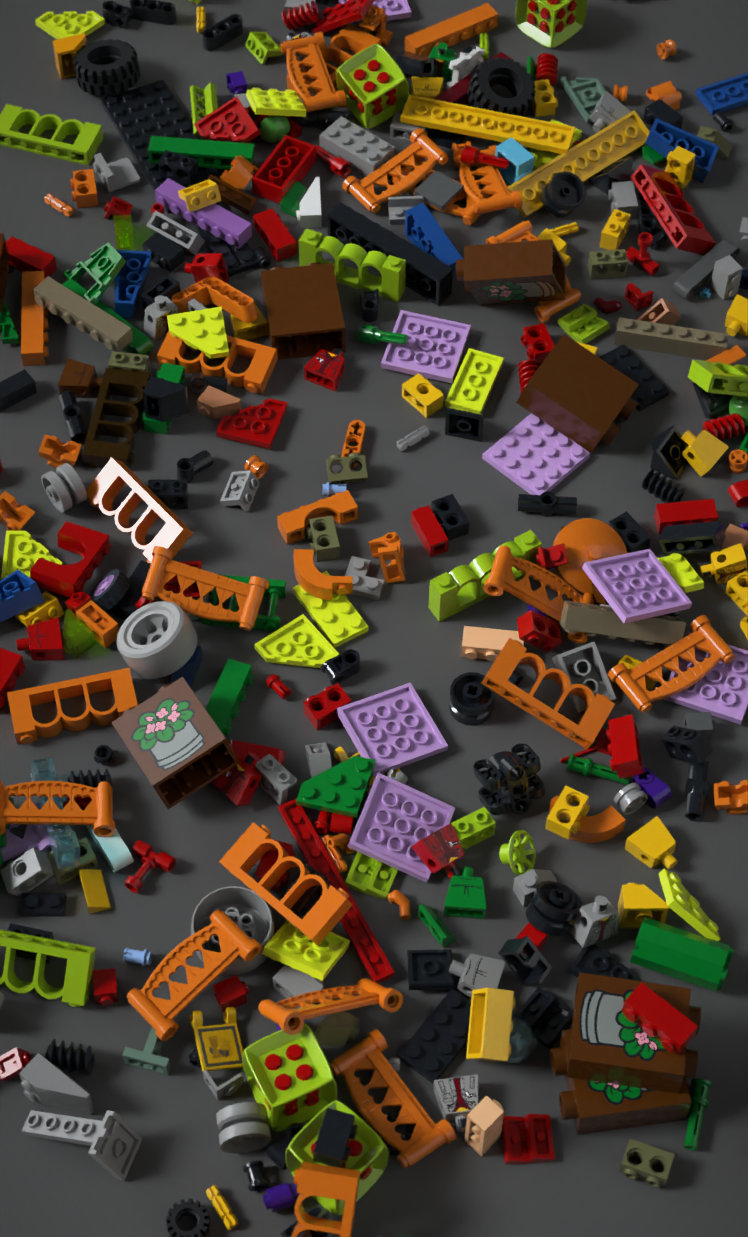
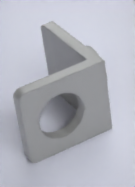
(227, 1088)

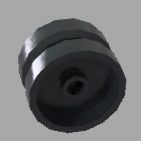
(563, 194)
(470, 700)
(553, 908)

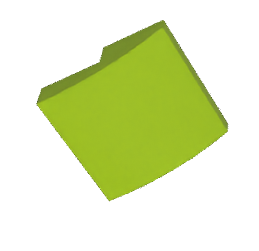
(583, 324)
(370, 876)

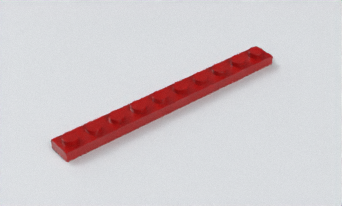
(353, 921)

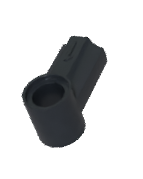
(214, 381)
(191, 466)

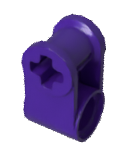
(654, 788)

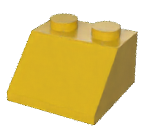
(639, 902)

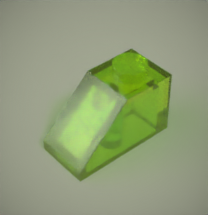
(124, 232)
(77, 635)

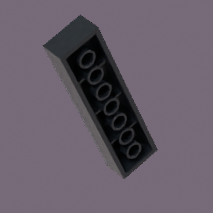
(423, 272)

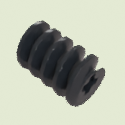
(662, 488)
(89, 779)
(71, 1057)

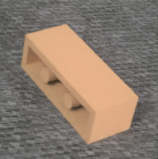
(485, 642)
(484, 1125)

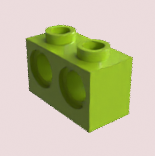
(474, 828)

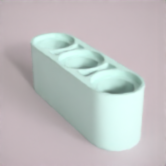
(113, 849)

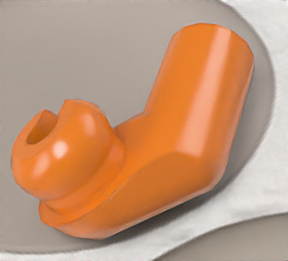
(341, 841)
(404, 903)

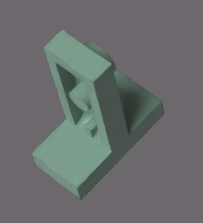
(149, 1057)

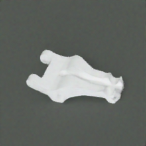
(464, 65)

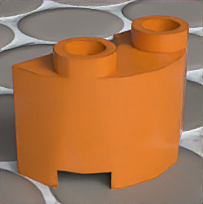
(665, 92)
(240, 173)
(58, 452)
(13, 514)
(731, 797)

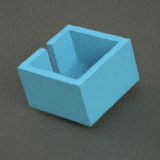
(520, 160)

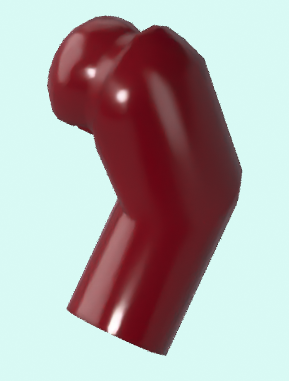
(609, 306)

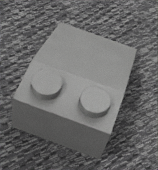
(585, 667)
(53, 1088)

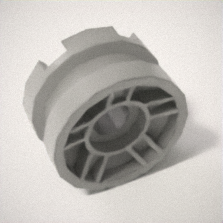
(630, 798)

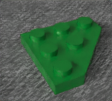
(339, 788)

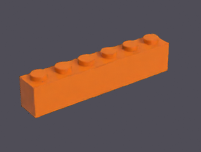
(453, 30)
(33, 322)

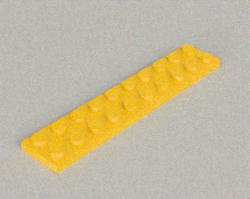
(487, 124)
(584, 159)

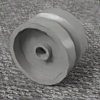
(64, 487)
(243, 1127)

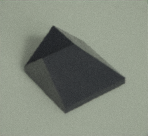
(617, 172)
(464, 423)
(668, 453)

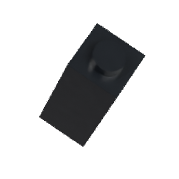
(414, 64)
(16, 389)

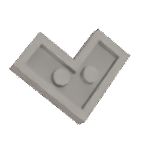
(363, 584)

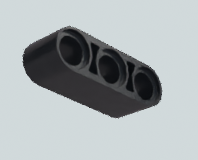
(154, 11)
(222, 32)
(645, 217)

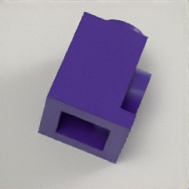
(236, 83)

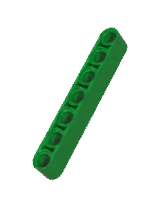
(140, 345)

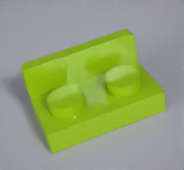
(262, 46)

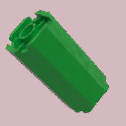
(681, 954)

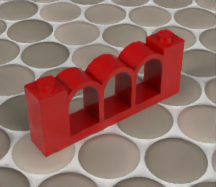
(672, 210)

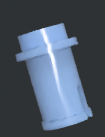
(332, 489)
(138, 956)

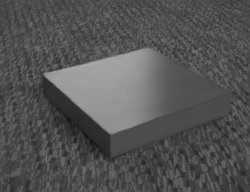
(439, 190)

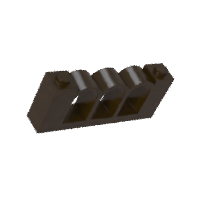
(120, 383)

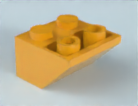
(65, 51)

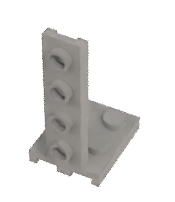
(111, 1140)

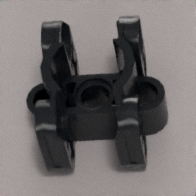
(509, 780)

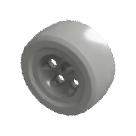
(163, 650)
(239, 905)

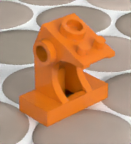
(375, 22)
(389, 548)

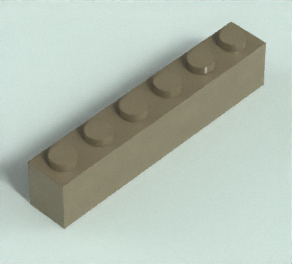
(83, 314)
(669, 339)
(604, 621)

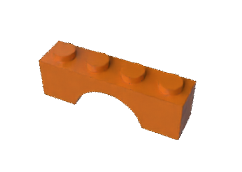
(294, 523)

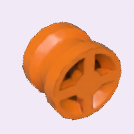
(666, 49)
(620, 93)
(737, 461)
(256, 466)

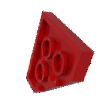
(228, 124)
(254, 424)

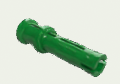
(588, 767)
(698, 1104)

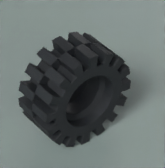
(188, 1208)

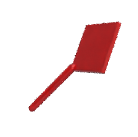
(601, 746)

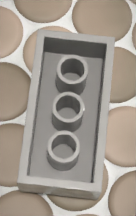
(356, 145)

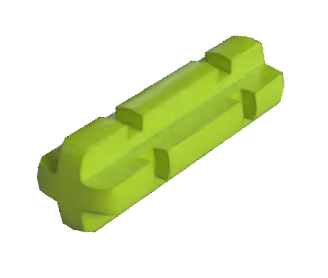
(484, 44)

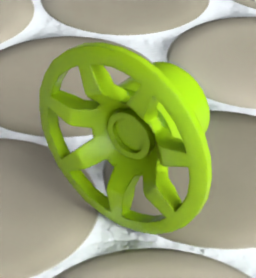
(515, 853)

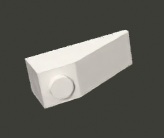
(310, 207)

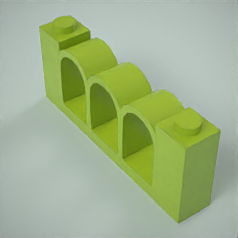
(82, 150)
(391, 268)
(720, 377)
(464, 584)
(78, 969)

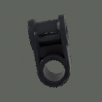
(116, 15)
(369, 301)
(338, 667)
(277, 1149)

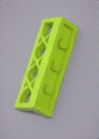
(207, 102)

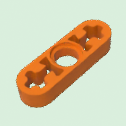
(350, 436)

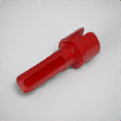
(472, 156)
(338, 164)

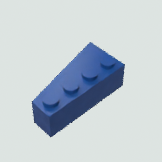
(667, 137)
(427, 235)
(130, 281)
(18, 594)

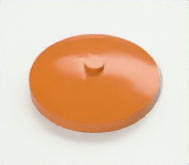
(585, 542)

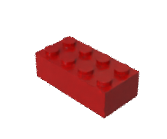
(283, 167)

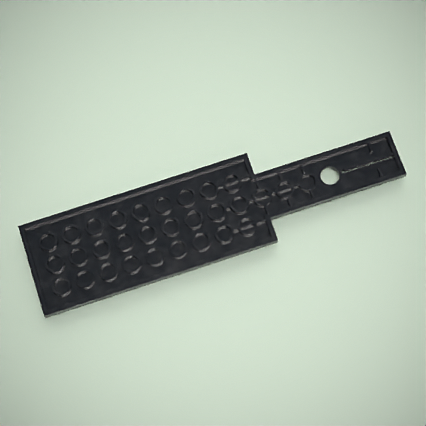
(155, 112)

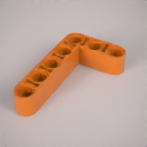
(221, 294)

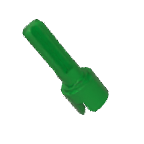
(371, 335)

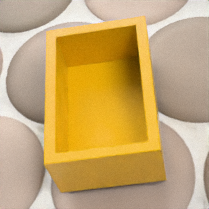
(490, 1025)

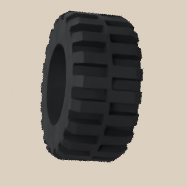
(106, 67)
(507, 74)

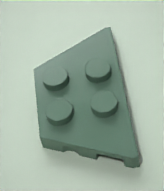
(584, 94)

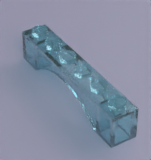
(61, 837)

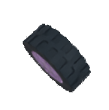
(110, 589)

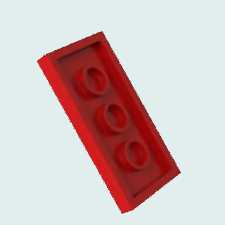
(342, 15)

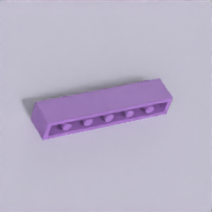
(211, 218)

